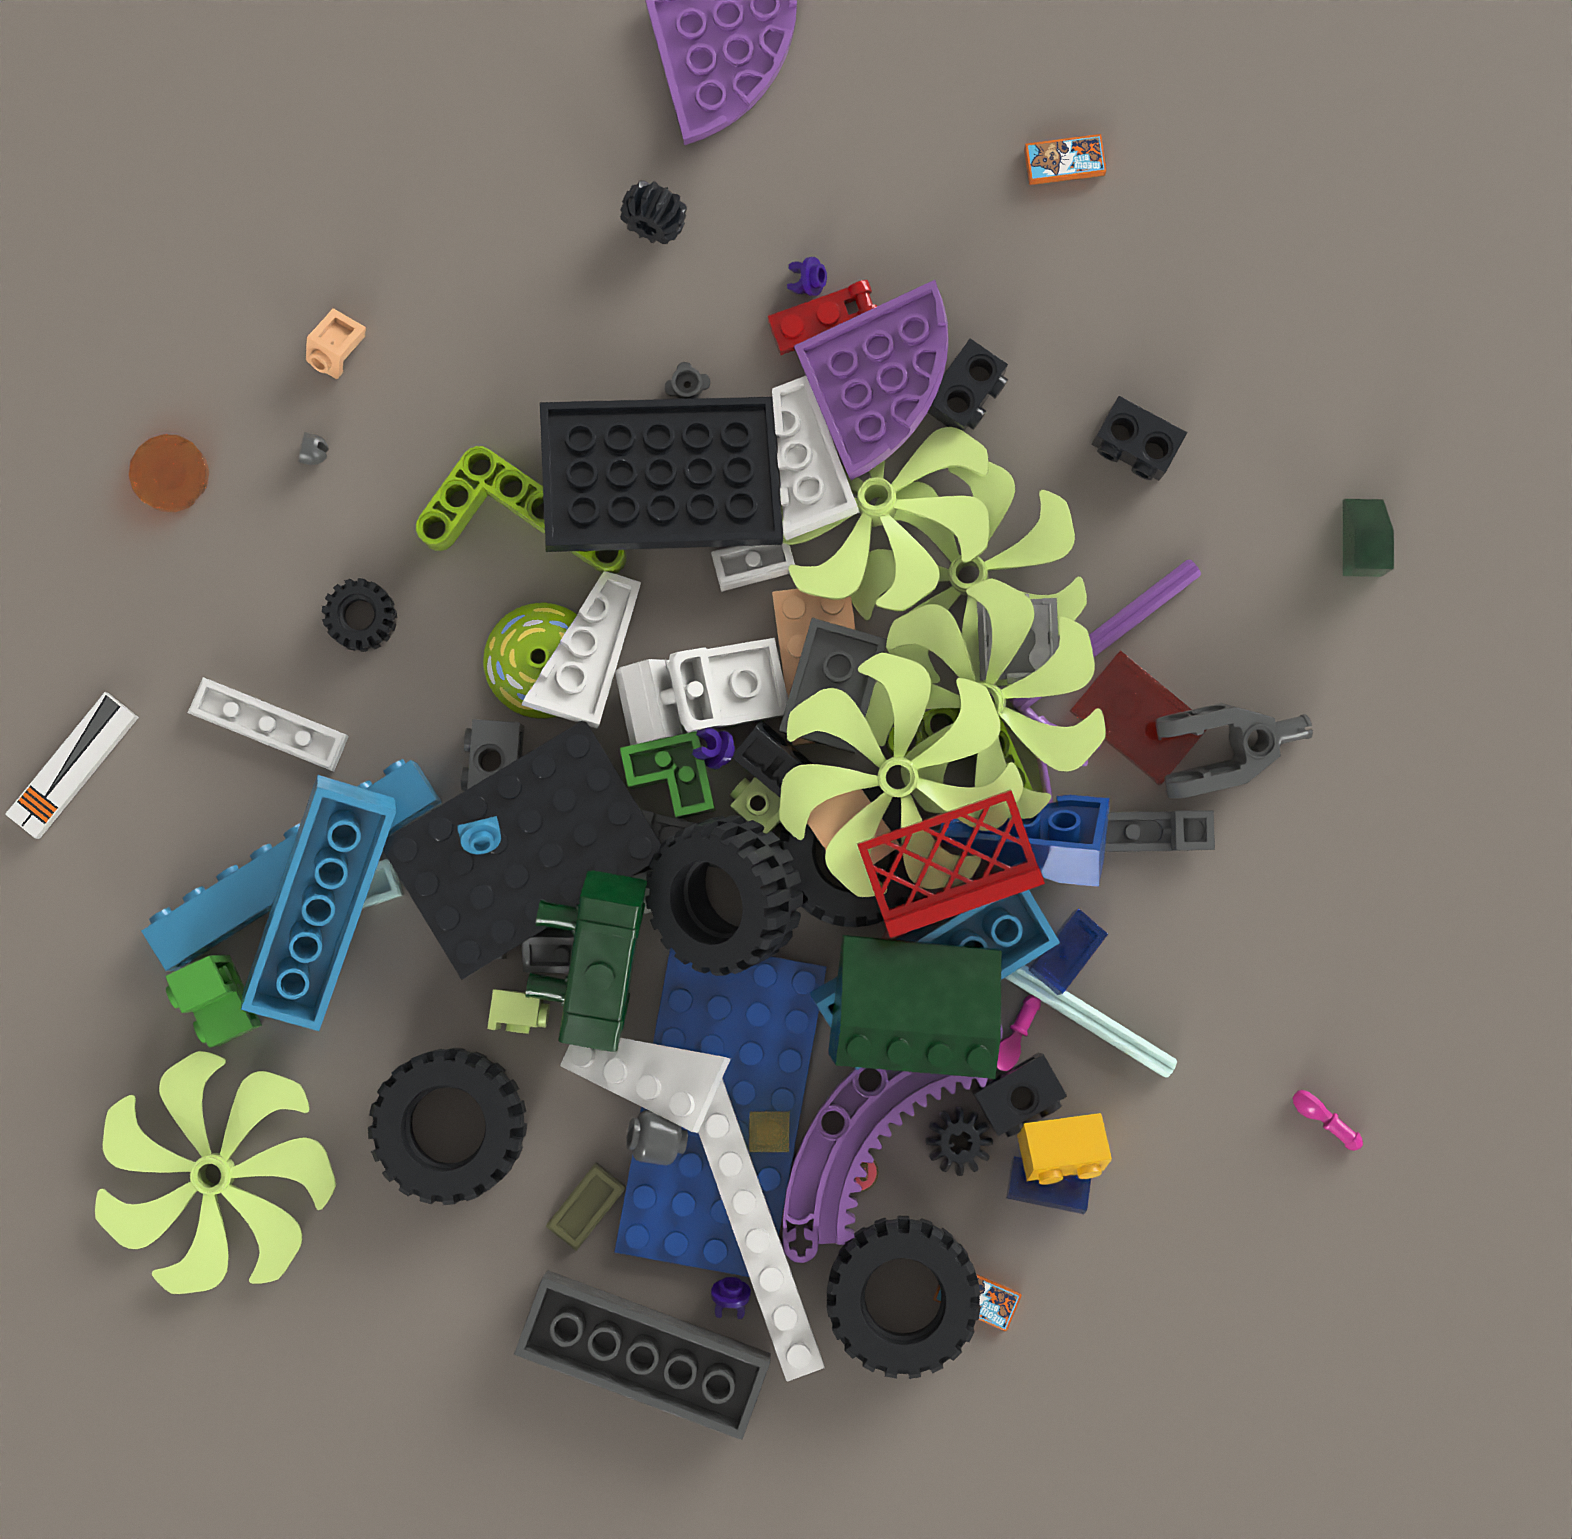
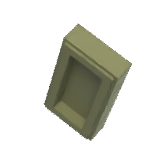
(586, 1206)

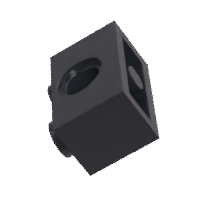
(996, 1096)

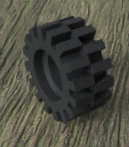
(346, 595)

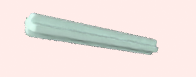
(1096, 1023)

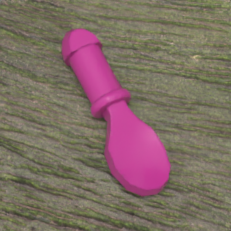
(1010, 1047)
(1313, 1108)

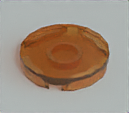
(168, 473)

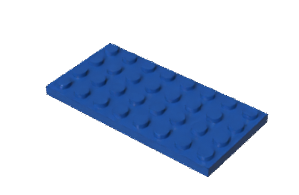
(768, 1032)

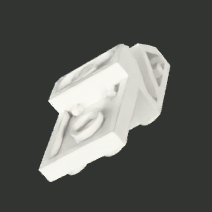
(702, 690)

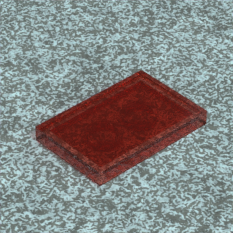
(1130, 706)

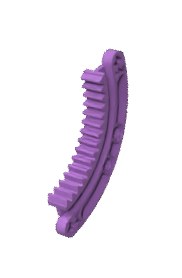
(830, 1161)

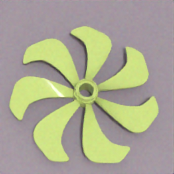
(1045, 543)
(915, 568)
(1063, 673)
(838, 715)
(274, 1229)

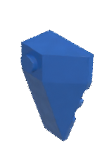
(1064, 837)

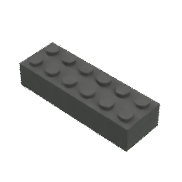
(643, 1354)

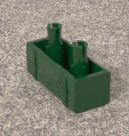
(601, 961)

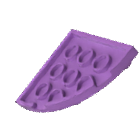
(719, 56)
(878, 375)

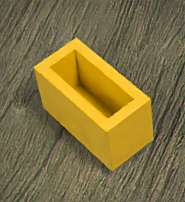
(1064, 1148)

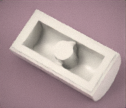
(751, 564)

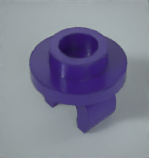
(812, 276)
(718, 749)
(730, 1293)

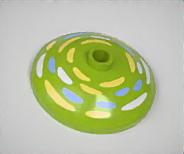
(511, 647)

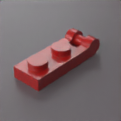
(818, 315)

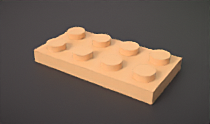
(793, 617)

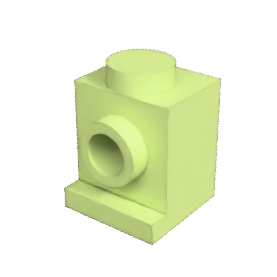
(745, 792)
(517, 1011)

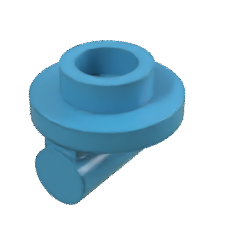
(480, 835)

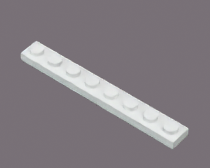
(758, 1239)

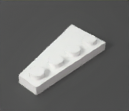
(811, 473)
(584, 663)
(654, 1076)

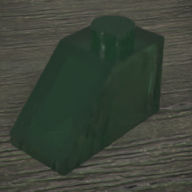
(1367, 538)

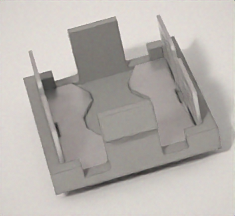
(1036, 649)

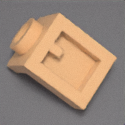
(333, 342)

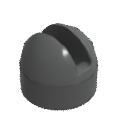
(313, 449)

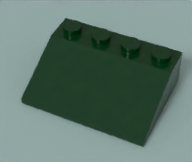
(917, 1007)

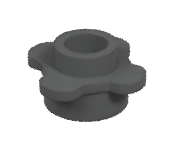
(683, 374)

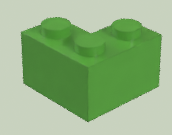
(674, 763)
(214, 995)

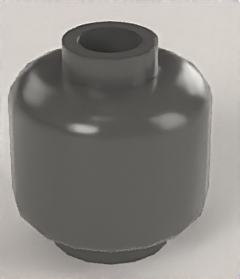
(655, 1139)

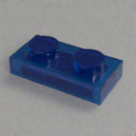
(1078, 942)
(1068, 1194)

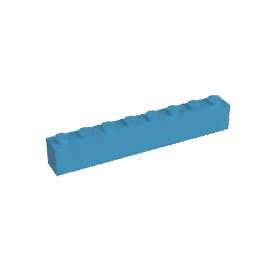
(250, 891)

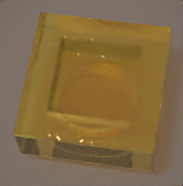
(769, 1131)

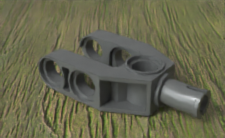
(1245, 762)

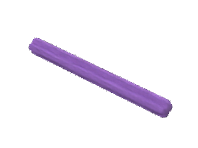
(1132, 615)

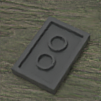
(832, 661)

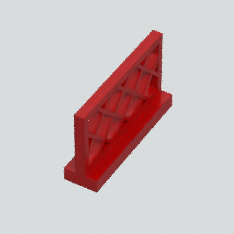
(961, 897)

